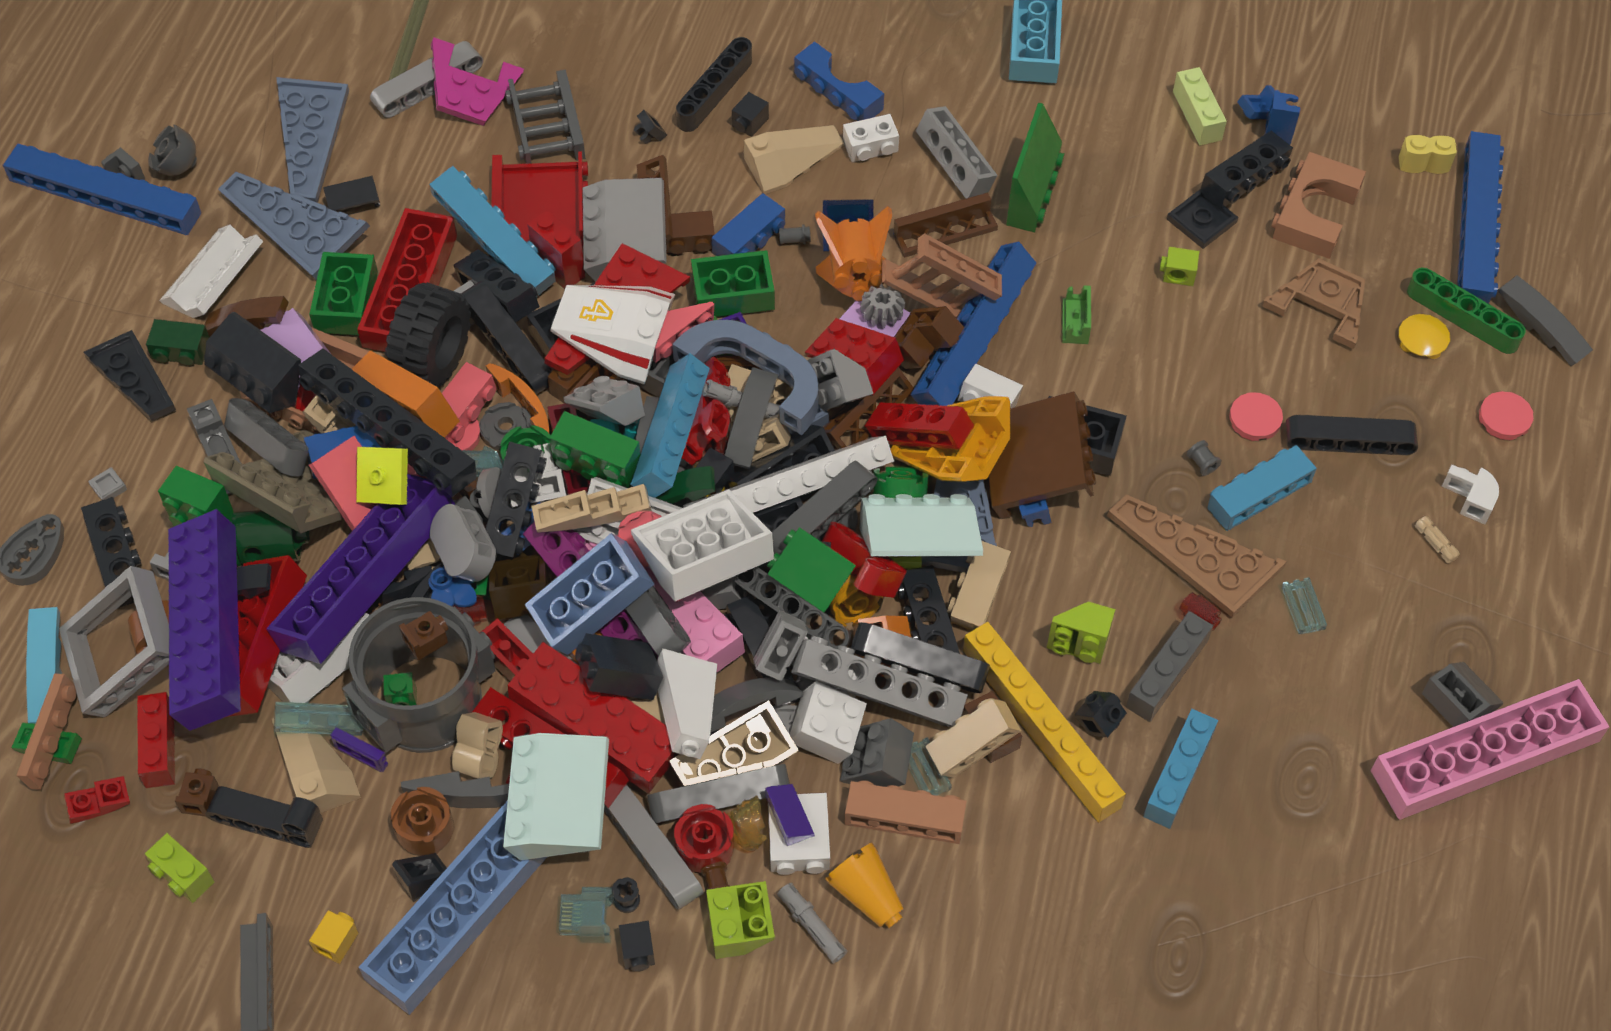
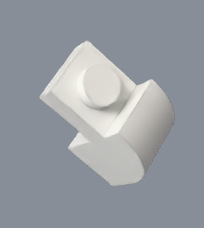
(1479, 489)

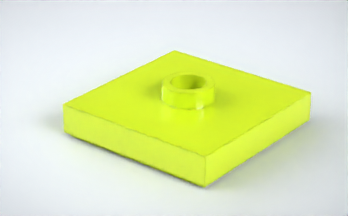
(382, 475)

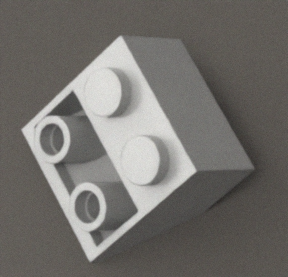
(839, 379)
(608, 400)

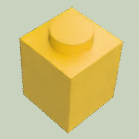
(334, 936)

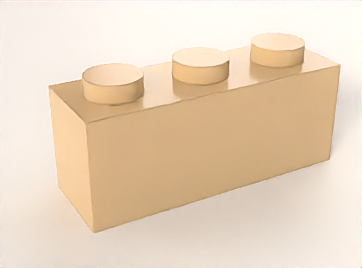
(979, 587)
(972, 737)

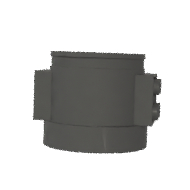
(379, 650)

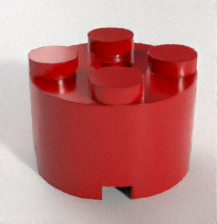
(703, 822)

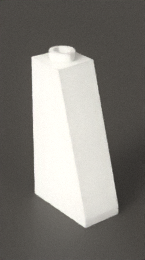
(687, 701)

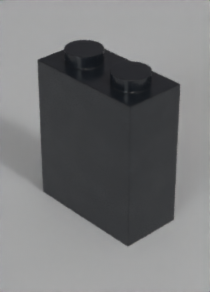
(619, 666)

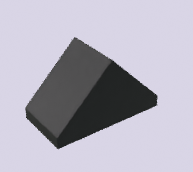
(418, 873)

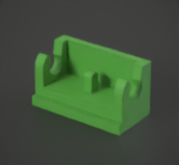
(1076, 316)

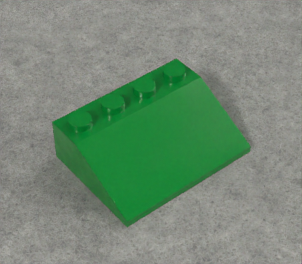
(1035, 173)

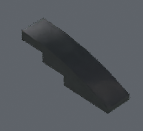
(753, 626)

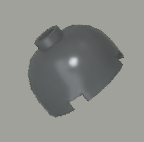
(173, 152)

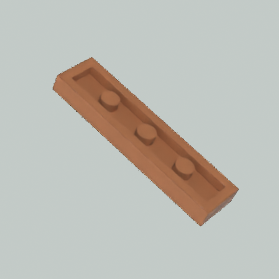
(47, 732)

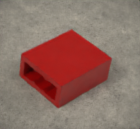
(559, 246)

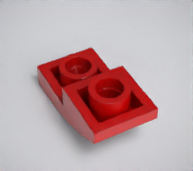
(96, 801)

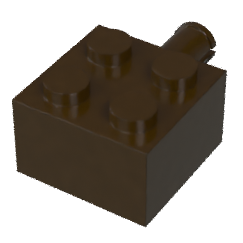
(515, 583)

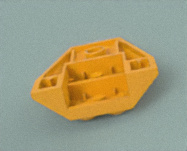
(978, 451)

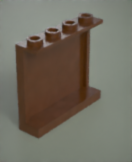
(1044, 454)

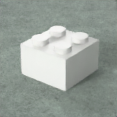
(827, 722)

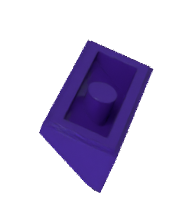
(789, 813)

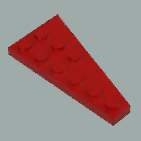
(625, 268)

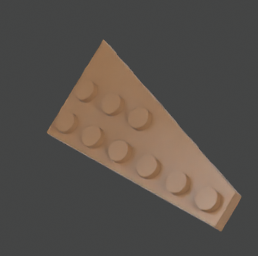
(1204, 558)

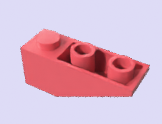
(677, 323)

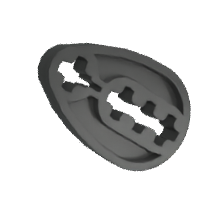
(42, 560)

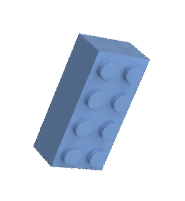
(589, 593)

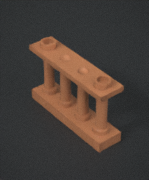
(943, 261)

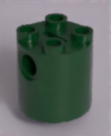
(265, 537)

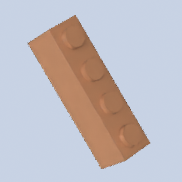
(905, 812)

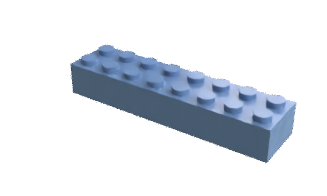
(448, 917)

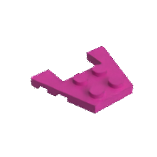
(466, 93)

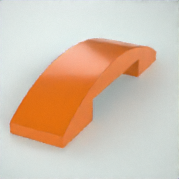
(508, 383)

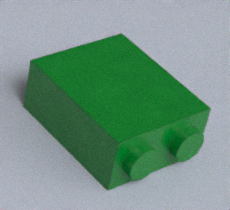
(810, 568)

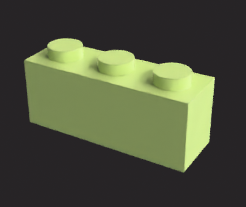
(1199, 106)

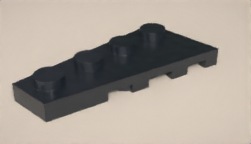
(131, 372)

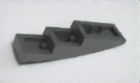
(1546, 319)
(462, 794)

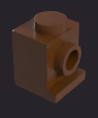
(424, 634)
(196, 801)

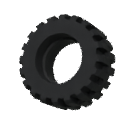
(429, 332)

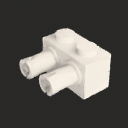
(550, 481)

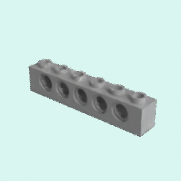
(809, 666)

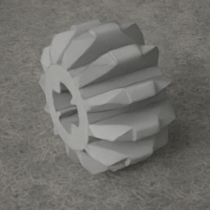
(882, 305)

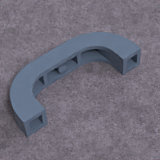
(763, 351)

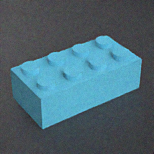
(1035, 40)

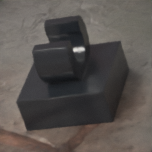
(650, 126)

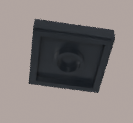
(1201, 219)

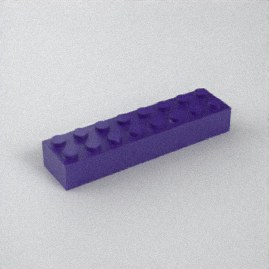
(357, 573)
(203, 621)

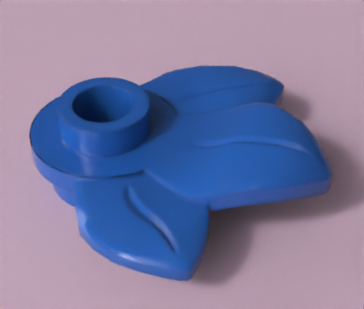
(454, 590)

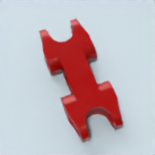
(710, 418)

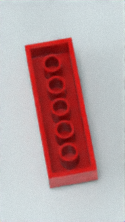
(414, 257)
(256, 646)
(558, 694)

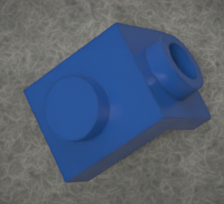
(1257, 105)

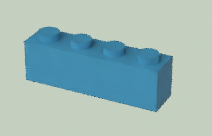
(1261, 487)
(1180, 768)

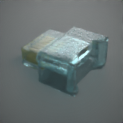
(586, 914)

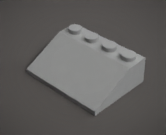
(626, 214)

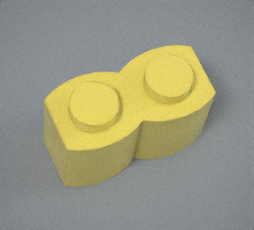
(1427, 154)

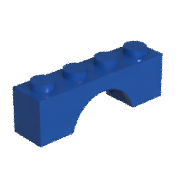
(857, 99)

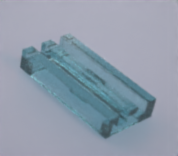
(1313, 601)
(917, 748)

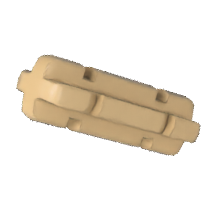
(1437, 539)

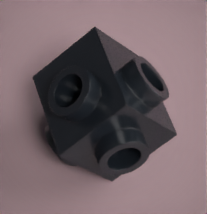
(1100, 713)

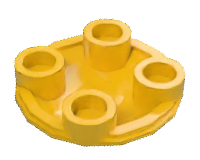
(1424, 335)

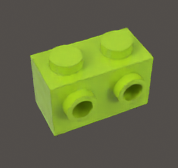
(179, 868)

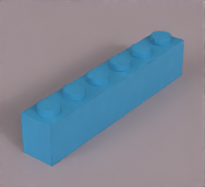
(490, 230)
(671, 425)

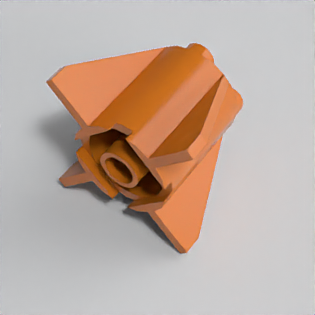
(854, 253)

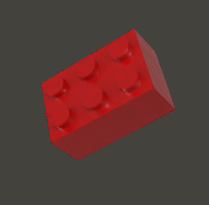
(867, 347)

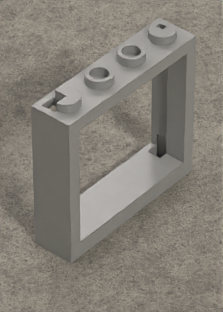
(104, 698)

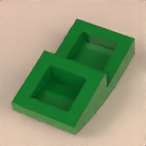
(66, 749)

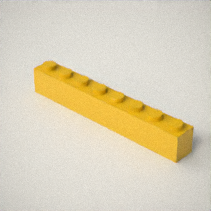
(1045, 723)

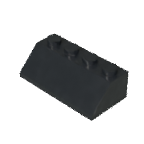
(253, 363)
(800, 449)

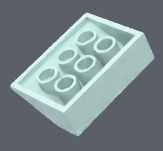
(920, 526)
(556, 795)

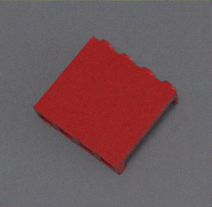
(532, 188)

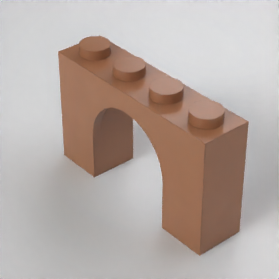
(1315, 177)

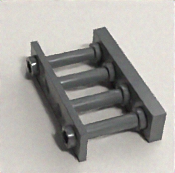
(564, 106)

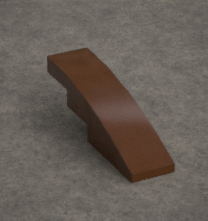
(256, 311)

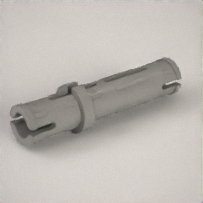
(731, 396)
(818, 930)

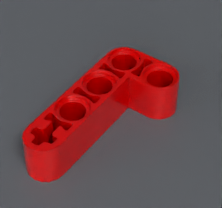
(874, 573)

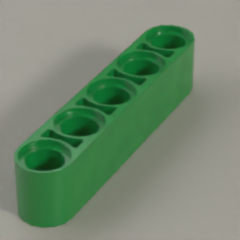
(1466, 310)

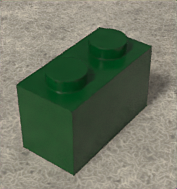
(177, 342)

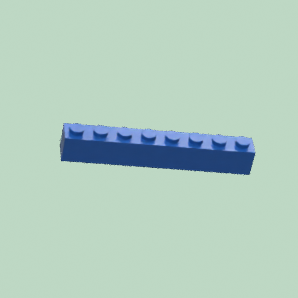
(102, 189)
(1480, 215)
(981, 321)

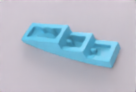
(42, 656)

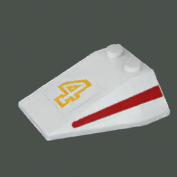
(614, 325)

